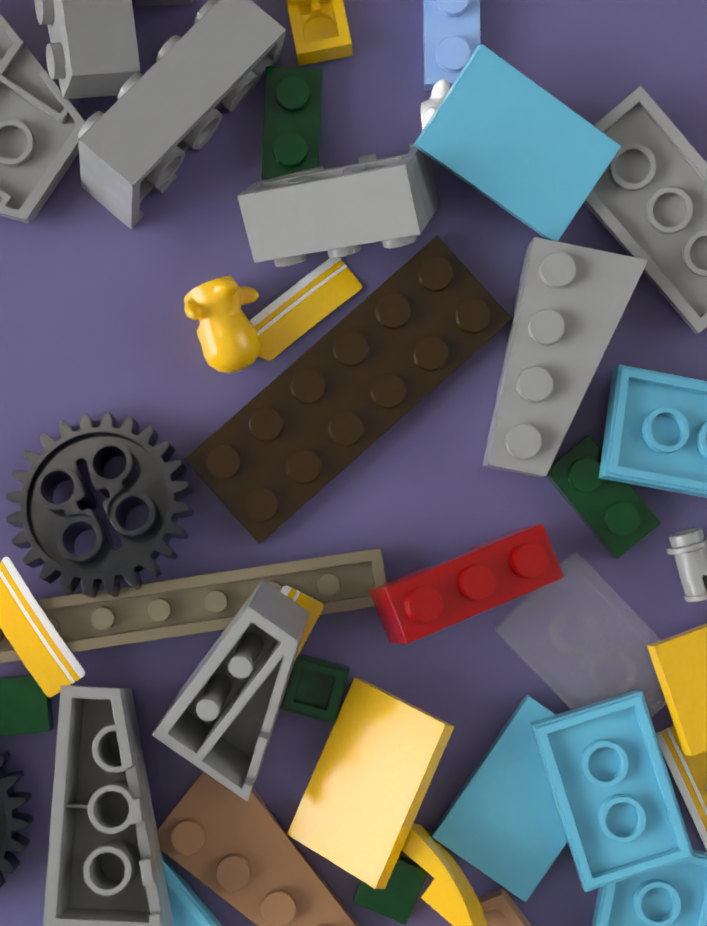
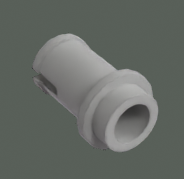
(690, 555)

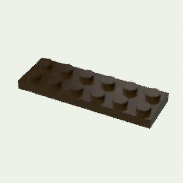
(348, 389)

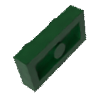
(291, 120)
(605, 506)

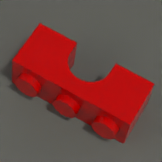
(466, 584)

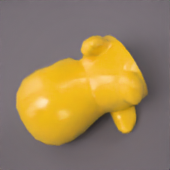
(224, 330)

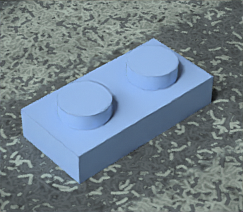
(449, 38)

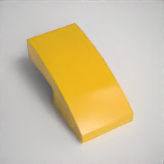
(319, 30)
(450, 890)

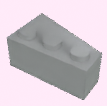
(90, 45)
(340, 208)
(235, 693)

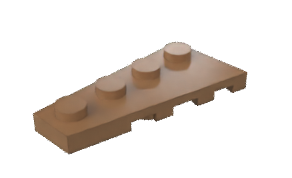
(248, 858)

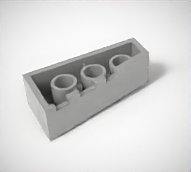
(175, 104)
(556, 338)
(103, 823)

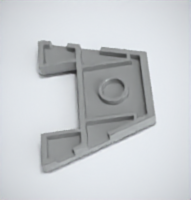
(35, 130)

